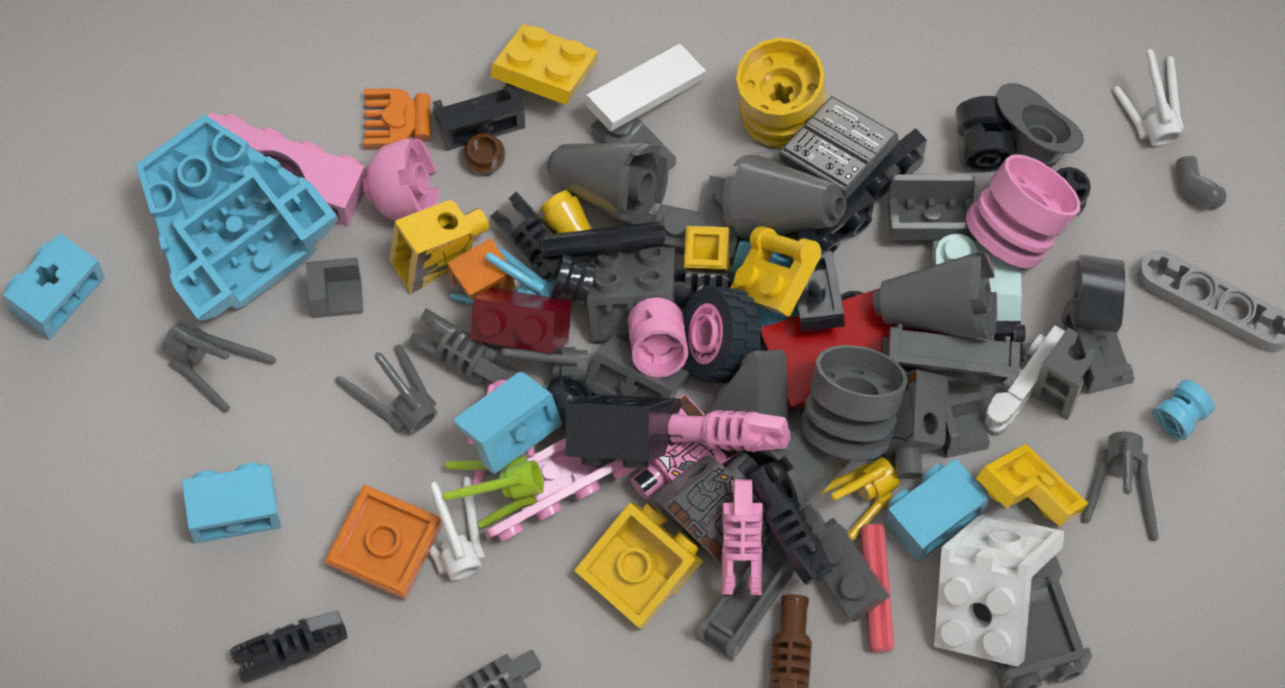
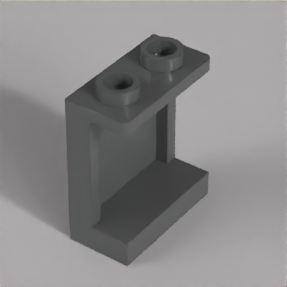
(1051, 638)

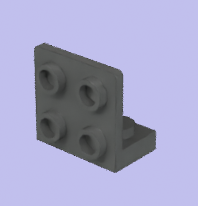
(624, 281)

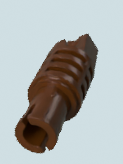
(791, 646)

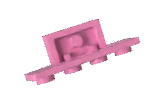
(561, 479)

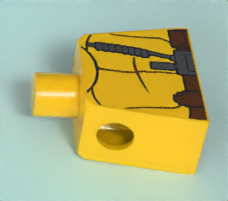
(430, 240)

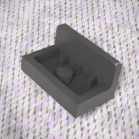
(929, 206)

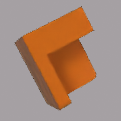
(478, 274)

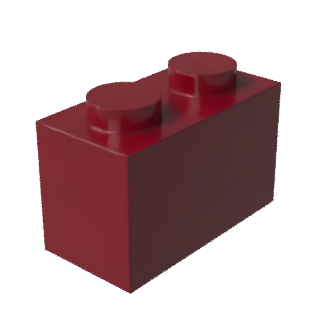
(520, 320)

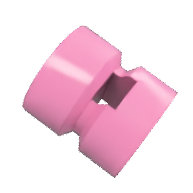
(657, 337)

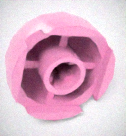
(400, 179)

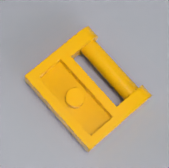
(770, 284)

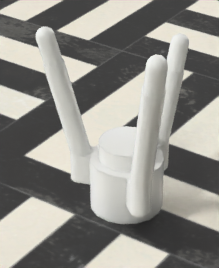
(1162, 121)
(459, 556)

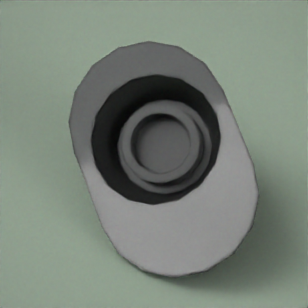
(1036, 125)

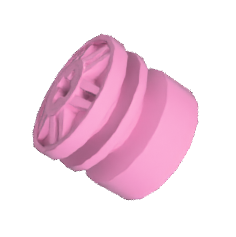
(1022, 211)

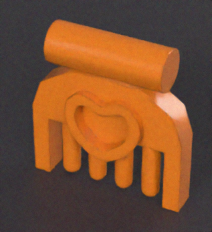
(400, 118)

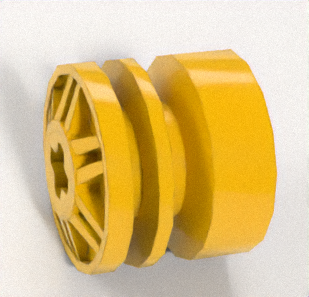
(778, 74)

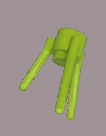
(520, 480)

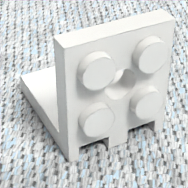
(992, 566)

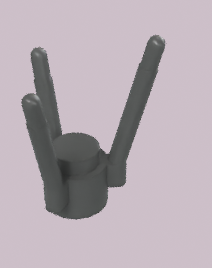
(192, 344)
(563, 361)
(413, 407)
(1125, 459)

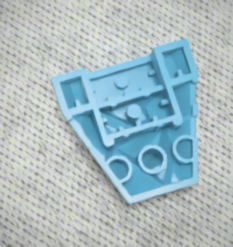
(228, 216)

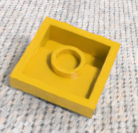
(640, 563)

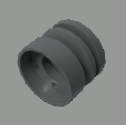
(853, 402)

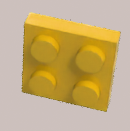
(544, 63)

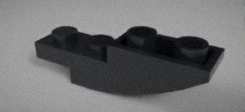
(902, 159)

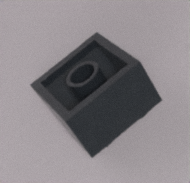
(619, 429)

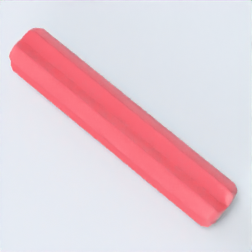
(880, 618)

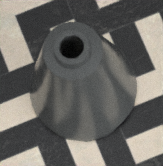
(613, 177)
(778, 198)
(943, 298)
(801, 467)

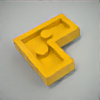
(1026, 475)

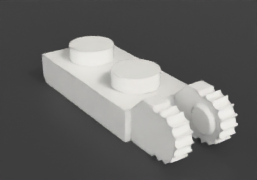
(1007, 405)

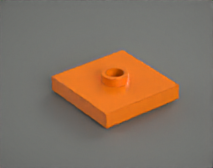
(384, 542)

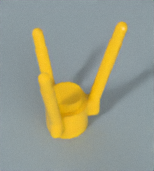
(871, 482)

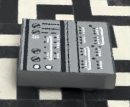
(839, 145)

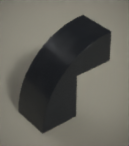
(1099, 293)

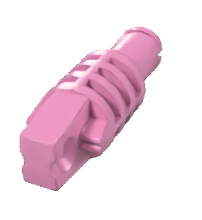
(731, 430)

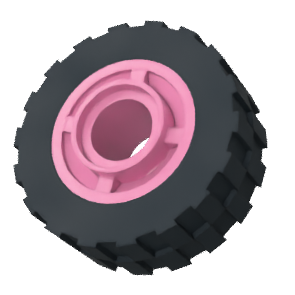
(720, 332)

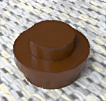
(484, 153)

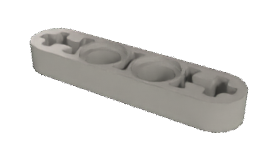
(1212, 307)

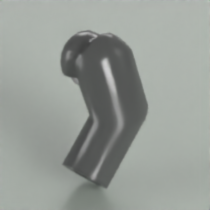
(1197, 188)

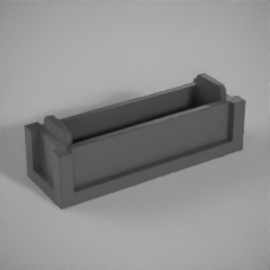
(954, 356)
(741, 613)

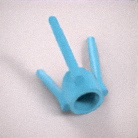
(530, 281)

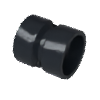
(983, 134)

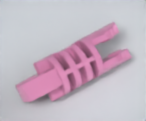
(742, 537)

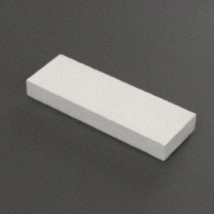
(644, 87)

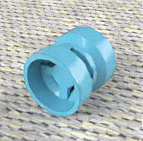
(1184, 409)

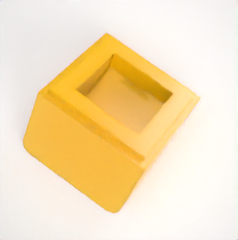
(707, 249)

